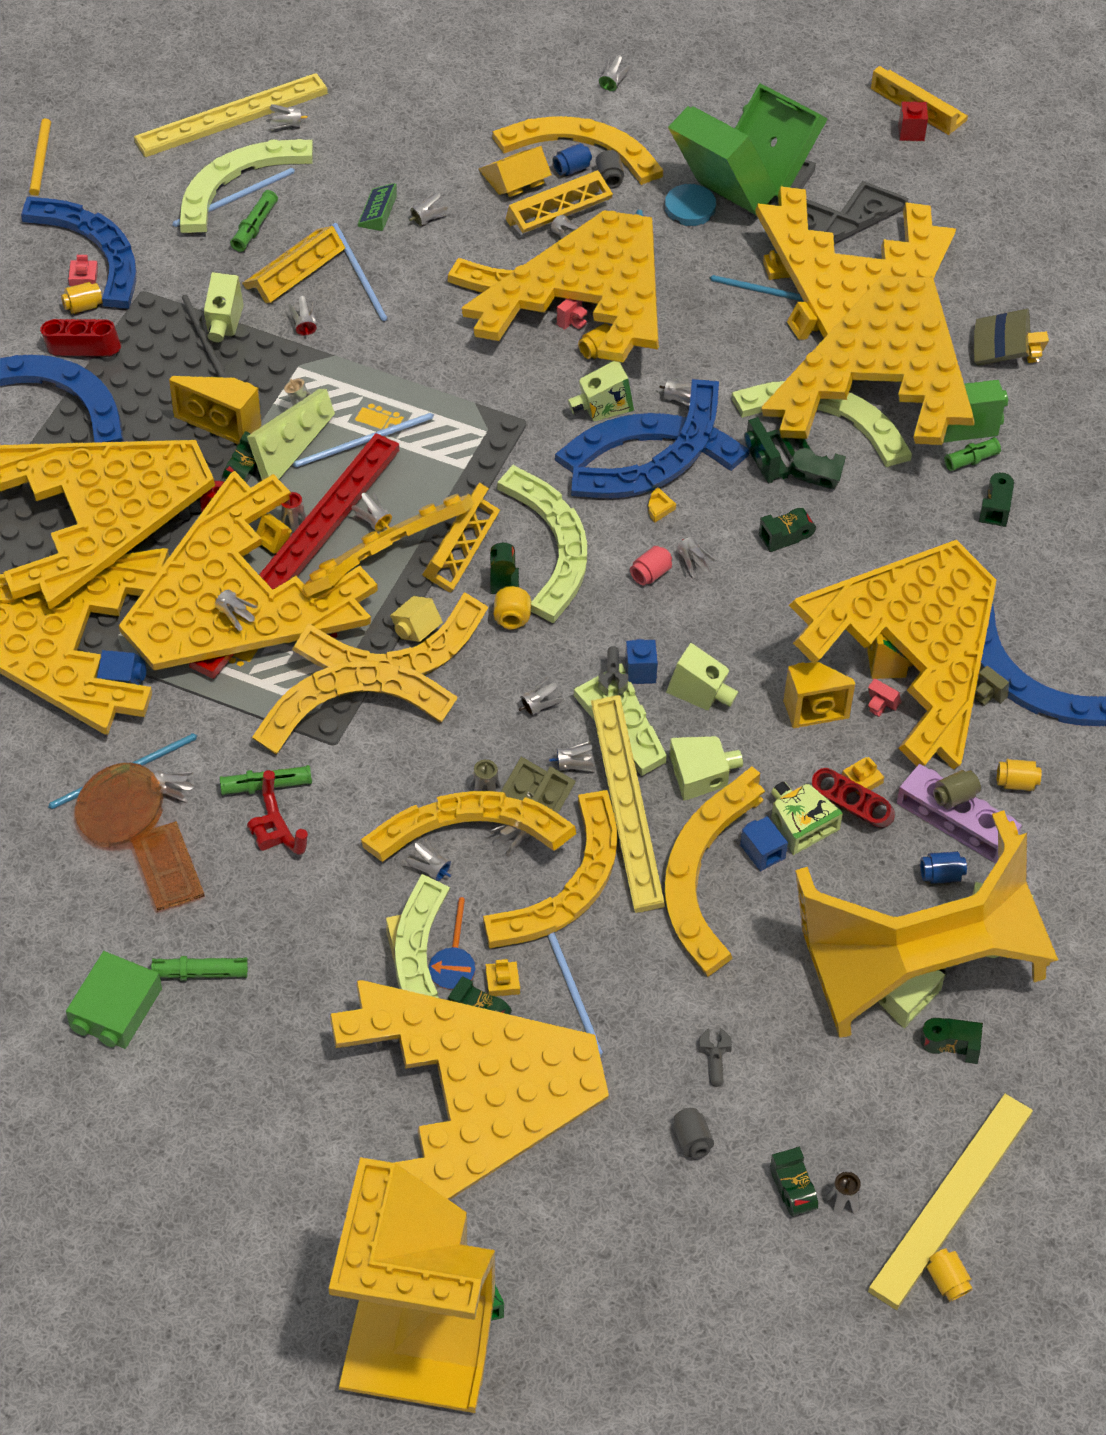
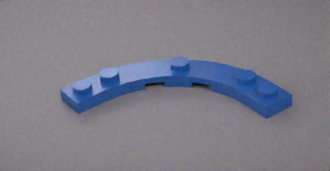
(102, 232)
(74, 380)
(644, 427)
(665, 465)
(1036, 696)

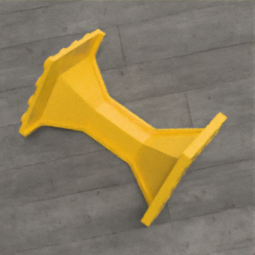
(870, 954)
(418, 1290)

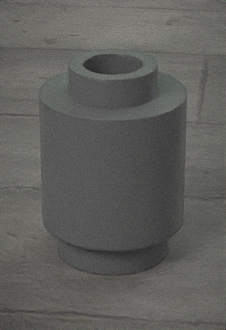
(610, 168)
(693, 1133)

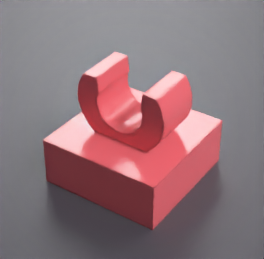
(82, 271)
(570, 313)
(882, 696)

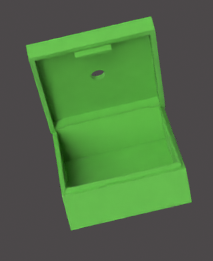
(741, 159)

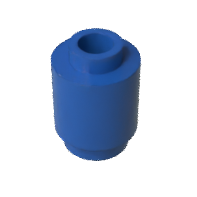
(572, 159)
(943, 867)

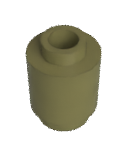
(956, 789)

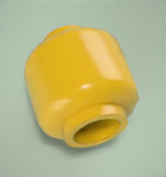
(512, 607)

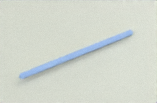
(246, 191)
(359, 272)
(362, 440)
(572, 987)

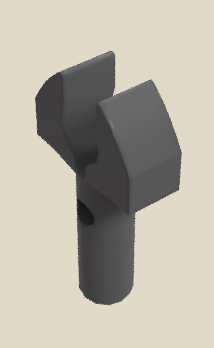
(613, 673)
(715, 1054)

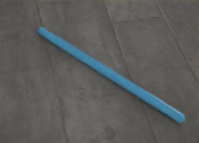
(755, 287)
(142, 761)

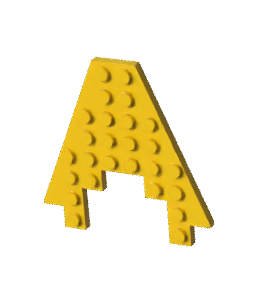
(600, 263)
(836, 281)
(887, 336)
(115, 496)
(177, 611)
(935, 615)
(43, 642)
(499, 1074)

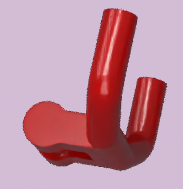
(274, 820)

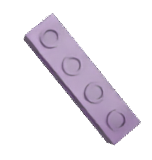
(966, 827)

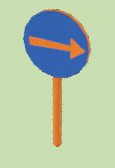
(452, 963)

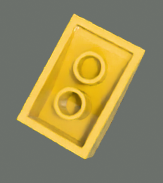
(216, 405)

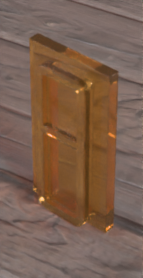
(167, 867)

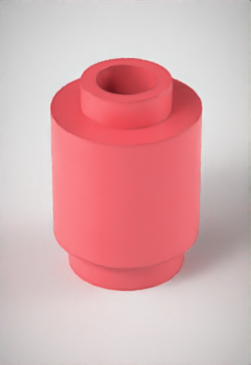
(651, 565)

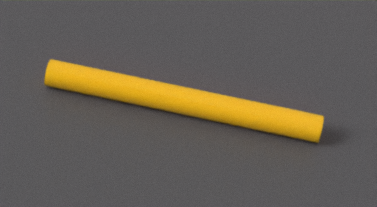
(40, 157)

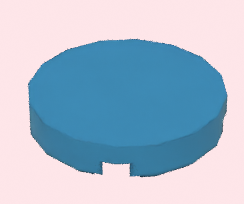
(690, 204)

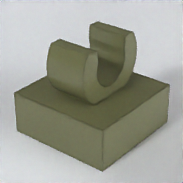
(991, 686)

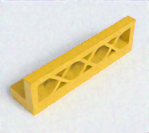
(902, 90)
(560, 197)
(296, 263)
(451, 541)

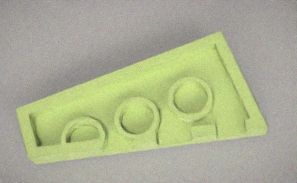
(287, 435)
(644, 742)

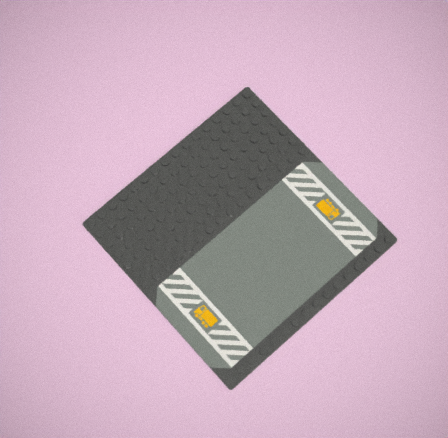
(435, 460)

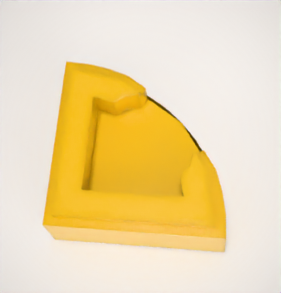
(660, 505)

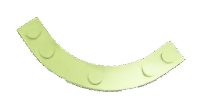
(228, 167)
(865, 416)
(567, 531)
(413, 935)

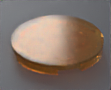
(119, 804)

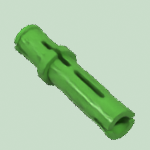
(242, 237)
(253, 781)
(198, 968)

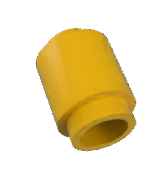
(81, 297)
(591, 341)
(1018, 774)
(949, 1274)

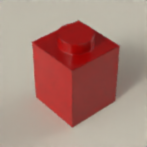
(913, 121)

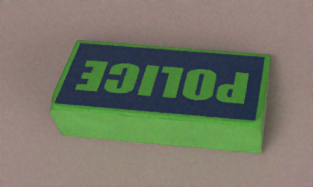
(378, 207)

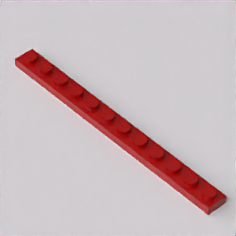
(319, 524)

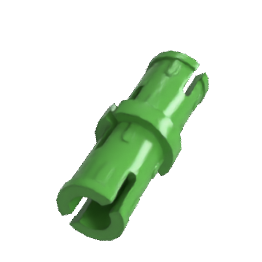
(972, 454)

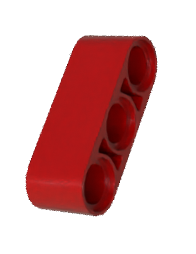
(80, 337)
(866, 804)

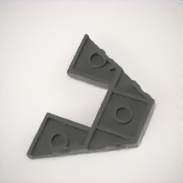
(863, 209)

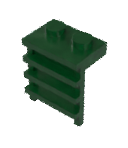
(766, 453)

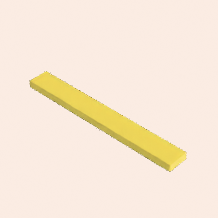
(229, 115)
(627, 804)
(950, 1202)

